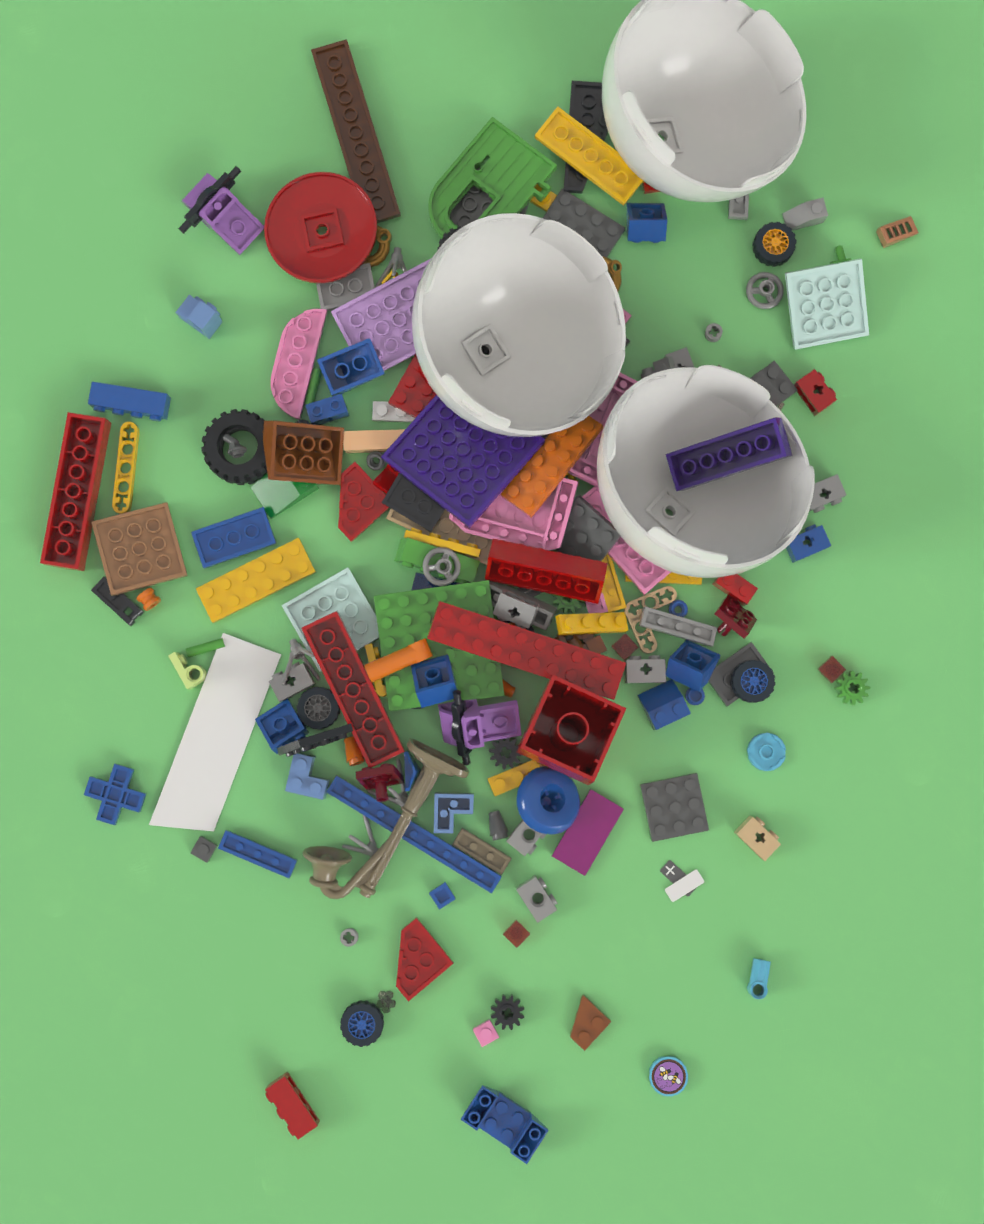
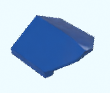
(411, 770)

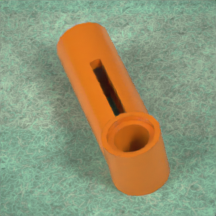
(398, 660)

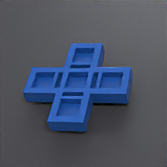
(115, 794)

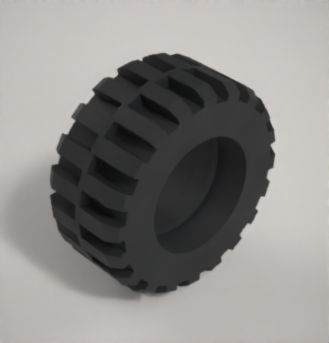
(214, 443)

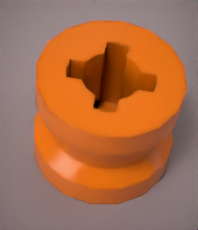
(148, 599)

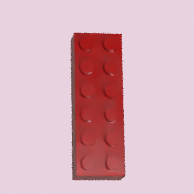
(545, 571)

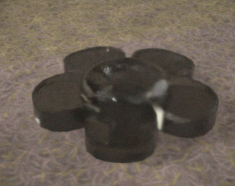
(386, 1001)

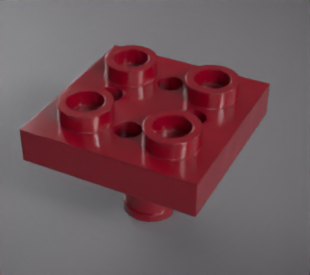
(734, 617)
(379, 779)

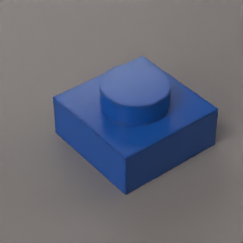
(442, 895)

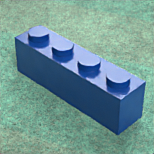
(129, 400)

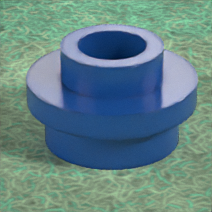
(684, 609)

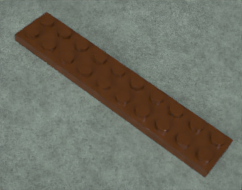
(355, 127)

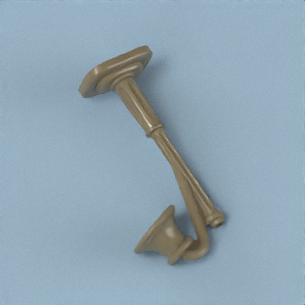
(328, 860)

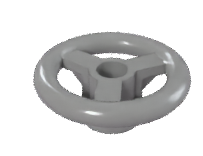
(759, 290)
(446, 553)

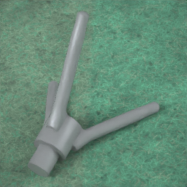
(395, 263)
(298, 652)
(399, 798)
(370, 848)

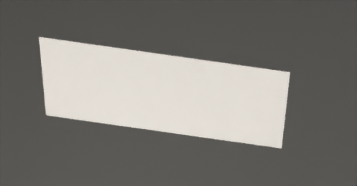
(216, 736)

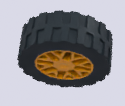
(774, 244)

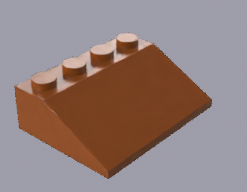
(303, 452)

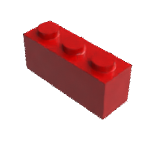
(292, 1106)

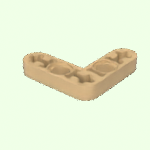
(634, 619)

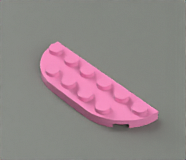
(296, 360)

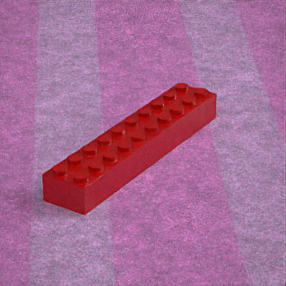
(525, 649)

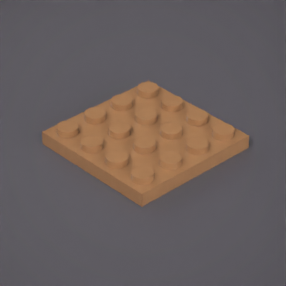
(139, 548)

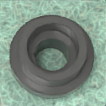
(375, 466)

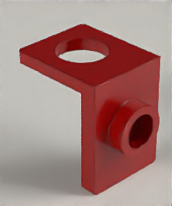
(386, 478)

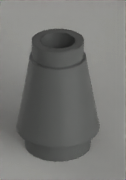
(497, 826)

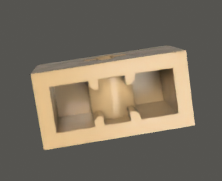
(747, 832)

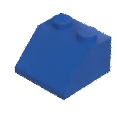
(646, 222)
(692, 665)
(434, 680)
(664, 704)

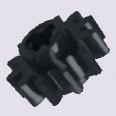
(502, 759)
(512, 1017)

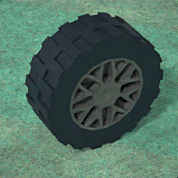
(318, 708)

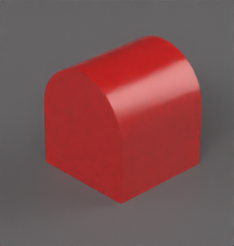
(571, 730)

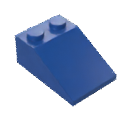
(350, 367)

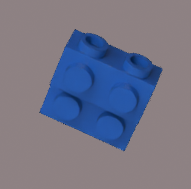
(281, 725)

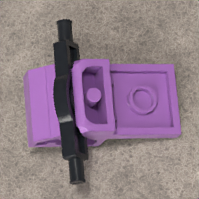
(220, 210)
(471, 725)

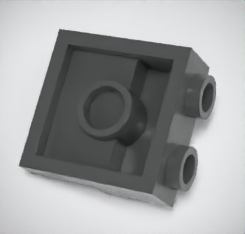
(775, 382)

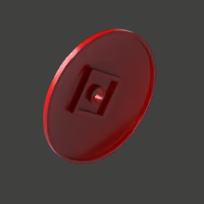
(313, 203)

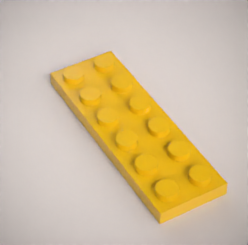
(588, 155)
(255, 580)

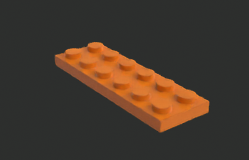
(550, 465)

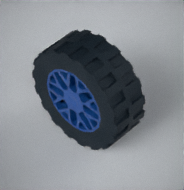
(753, 681)
(362, 1023)

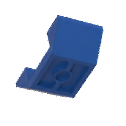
(505, 1122)

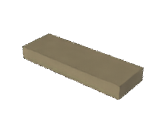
(481, 851)

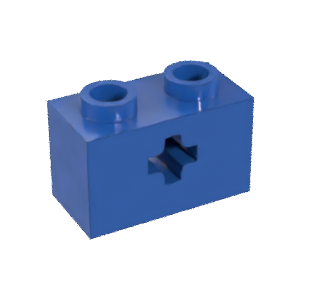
(327, 410)
(818, 542)

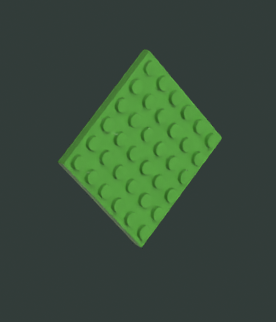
(407, 619)

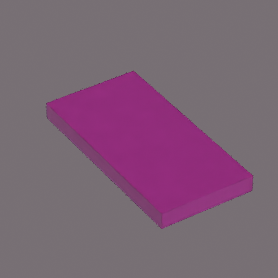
(588, 832)

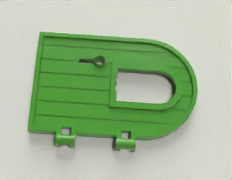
(506, 176)

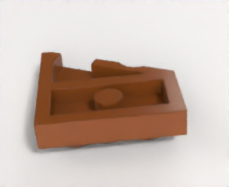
(588, 1023)

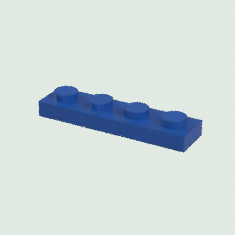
(257, 854)

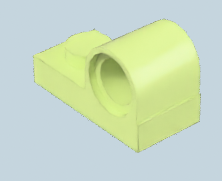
(185, 673)

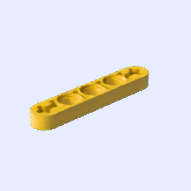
(122, 459)

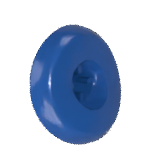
(548, 800)

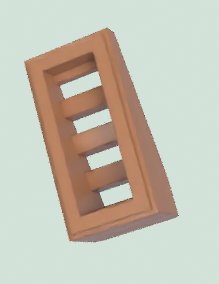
(884, 237)

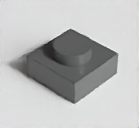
(204, 849)

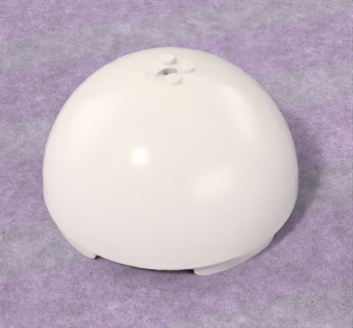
(715, 87)
(541, 310)
(717, 525)

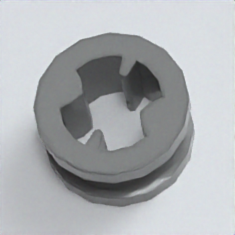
(713, 326)
(345, 941)

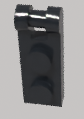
(118, 603)

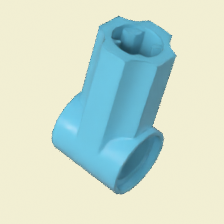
(759, 975)

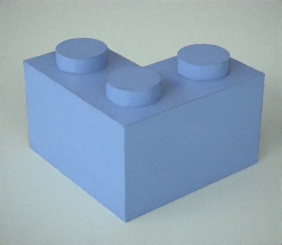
(200, 315)
(302, 782)
(447, 805)

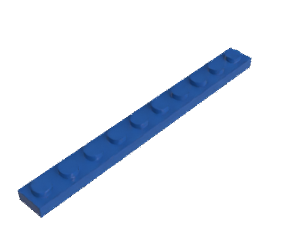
(415, 834)

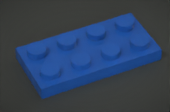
(233, 537)

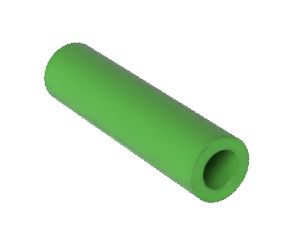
(313, 386)
(205, 647)

